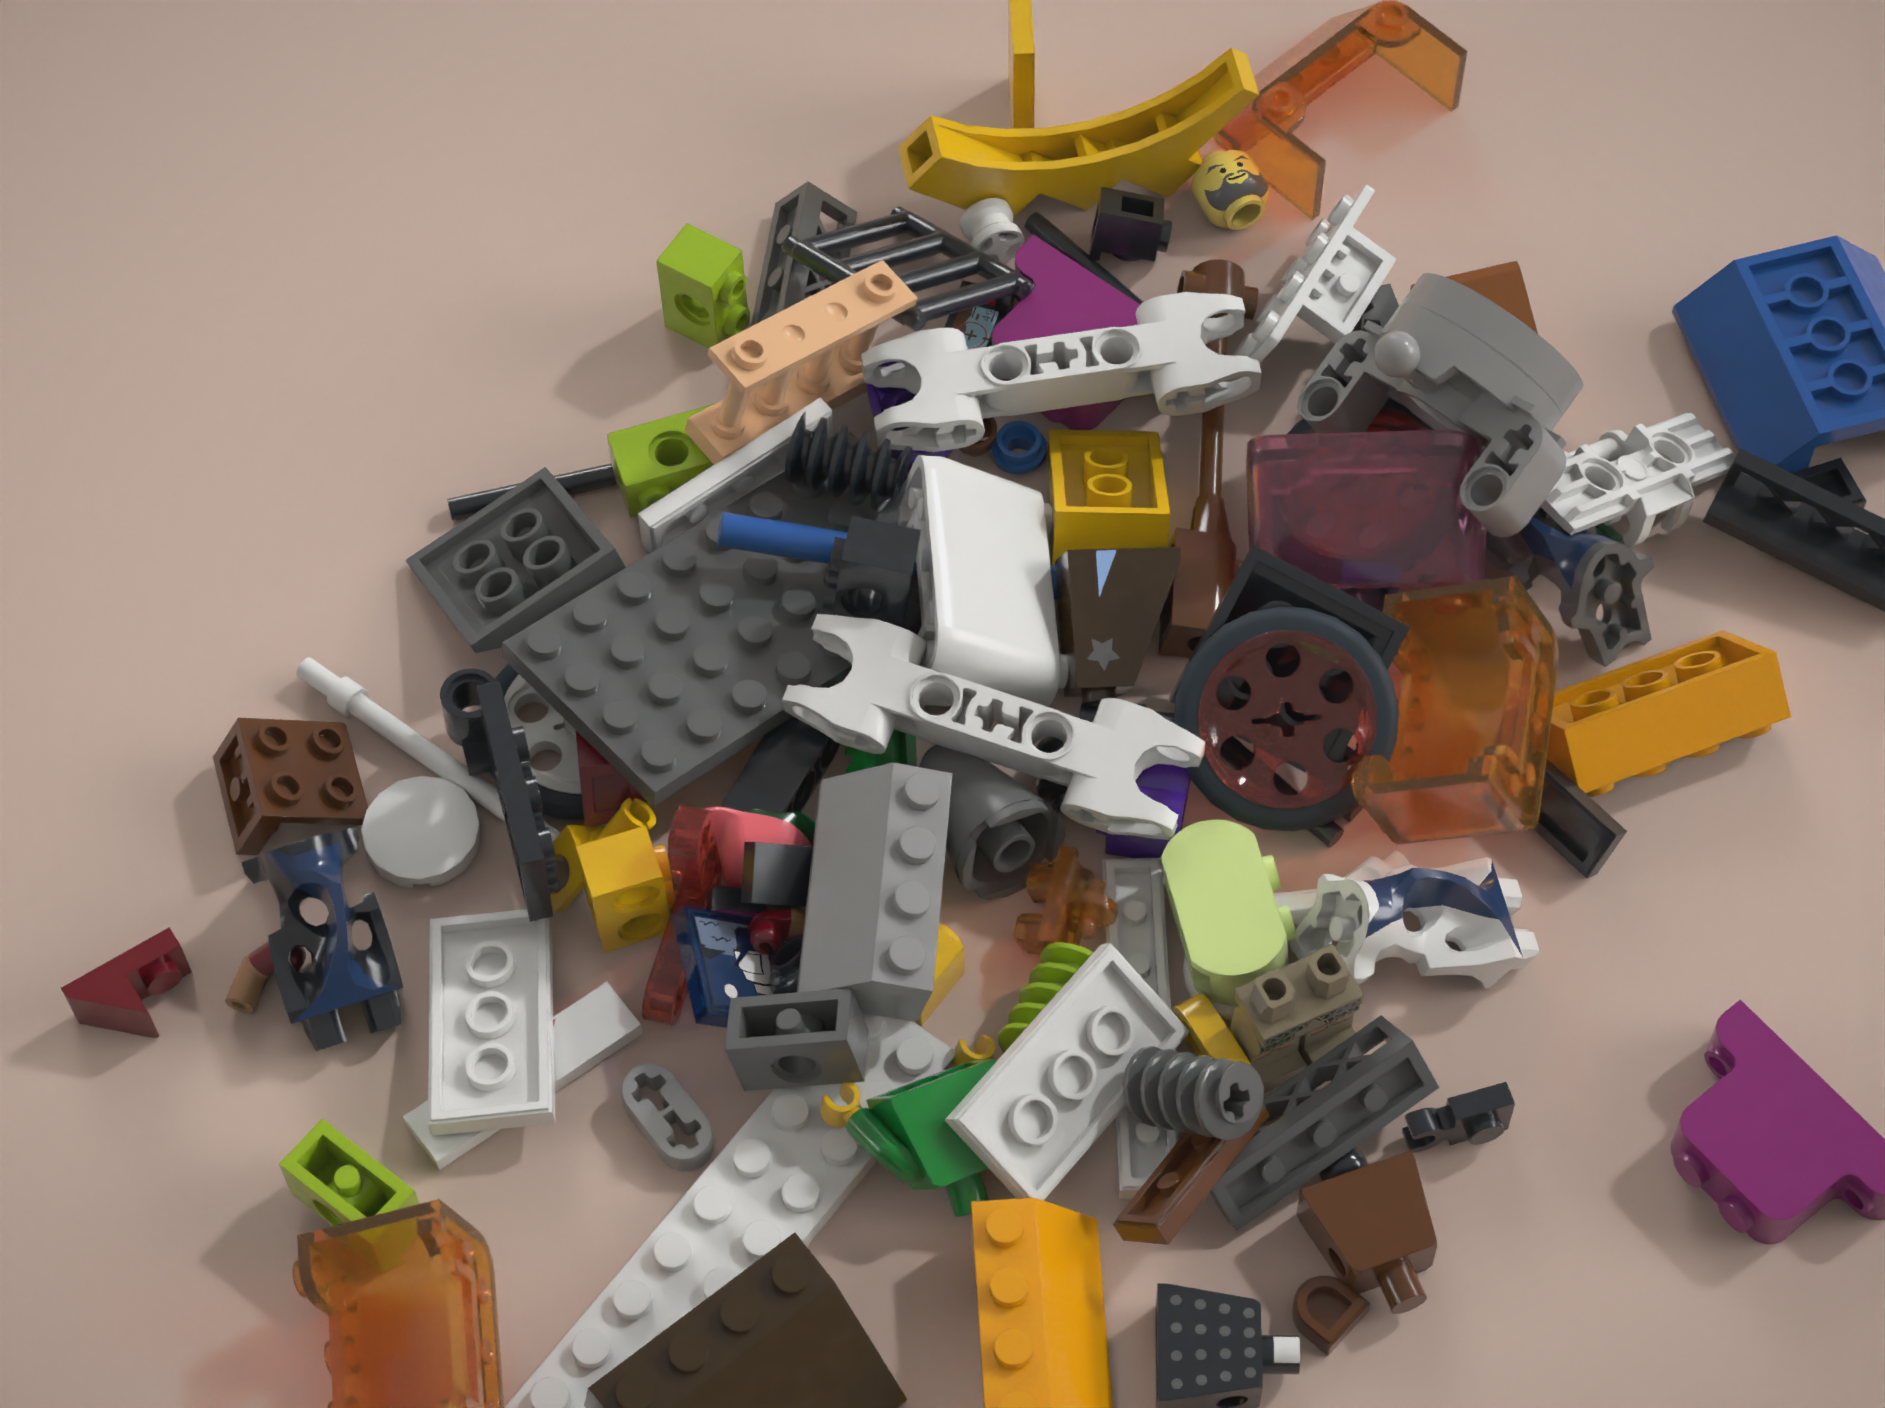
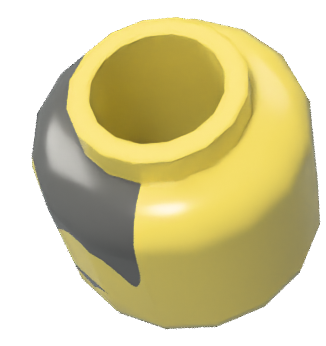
(1230, 189)

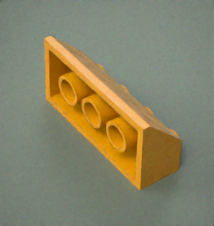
(1665, 710)
(1039, 1306)

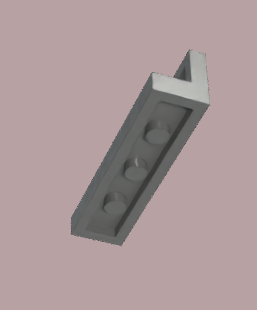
(782, 278)
(1324, 1122)

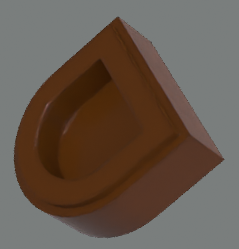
(1327, 1311)

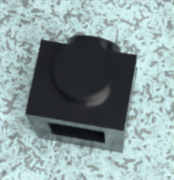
(1129, 226)

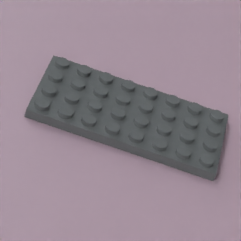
(694, 643)

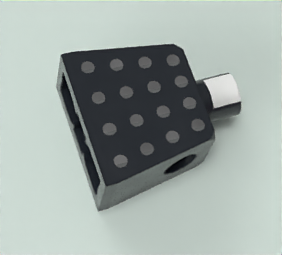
(1215, 1349)

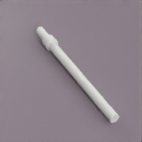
(352, 700)

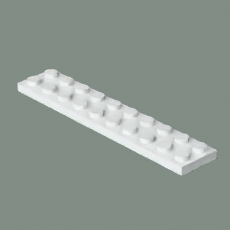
(771, 1180)

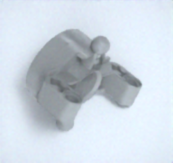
(1463, 370)

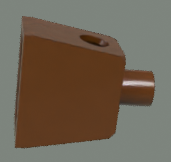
(1374, 1229)

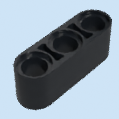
(783, 769)

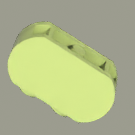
(1225, 907)

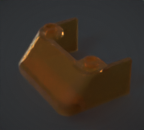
(1318, 64)

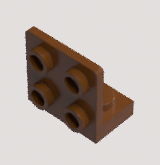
(286, 775)

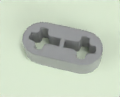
(657, 1125)

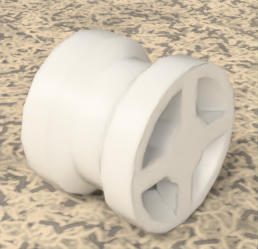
(991, 229)

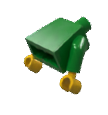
(909, 1129)

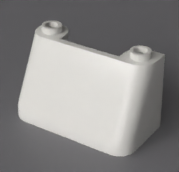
(984, 579)

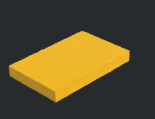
(1021, 63)

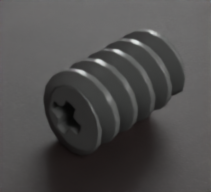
(1192, 1093)

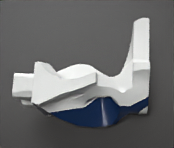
(1451, 903)

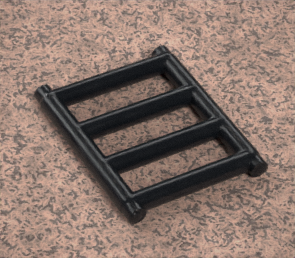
(927, 242)

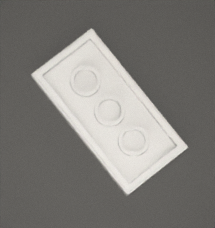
(490, 1023)
(1064, 1075)

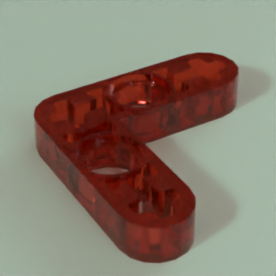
(694, 871)

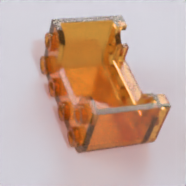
(1469, 717)
(406, 1309)

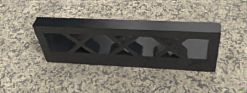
(1808, 538)

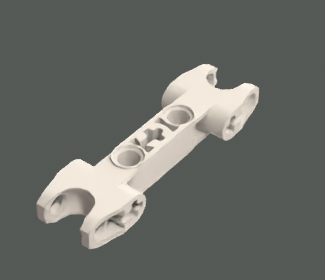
(964, 386)
(1097, 757)

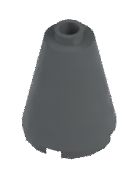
(994, 824)

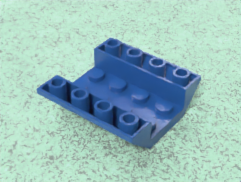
(1792, 347)

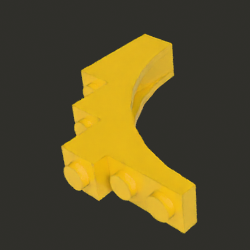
(1144, 145)

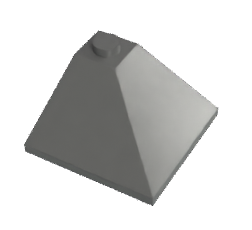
(515, 562)

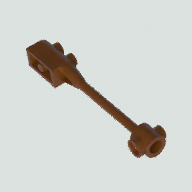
(1207, 547)

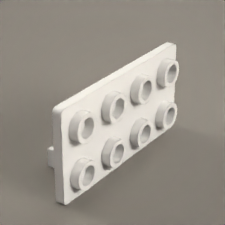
(1325, 285)

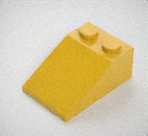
(1106, 490)

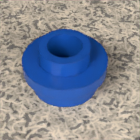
(1019, 436)

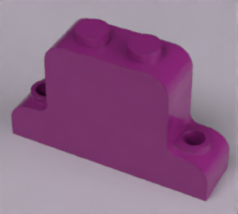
(1064, 302)
(1774, 1136)

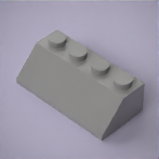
(877, 887)

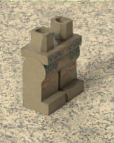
(1293, 1011)

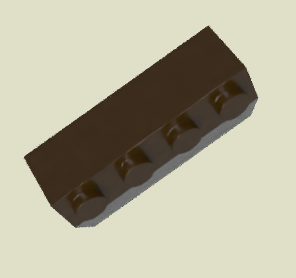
(759, 1342)

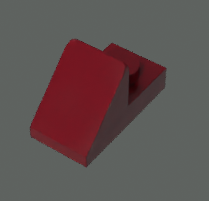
(114, 991)

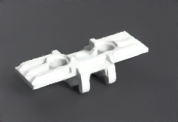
(1633, 479)

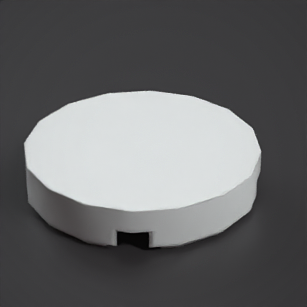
(421, 831)

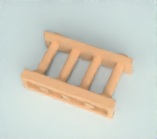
(797, 359)

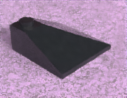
(1269, 583)

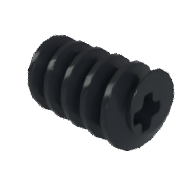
(846, 464)

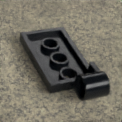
(496, 747)

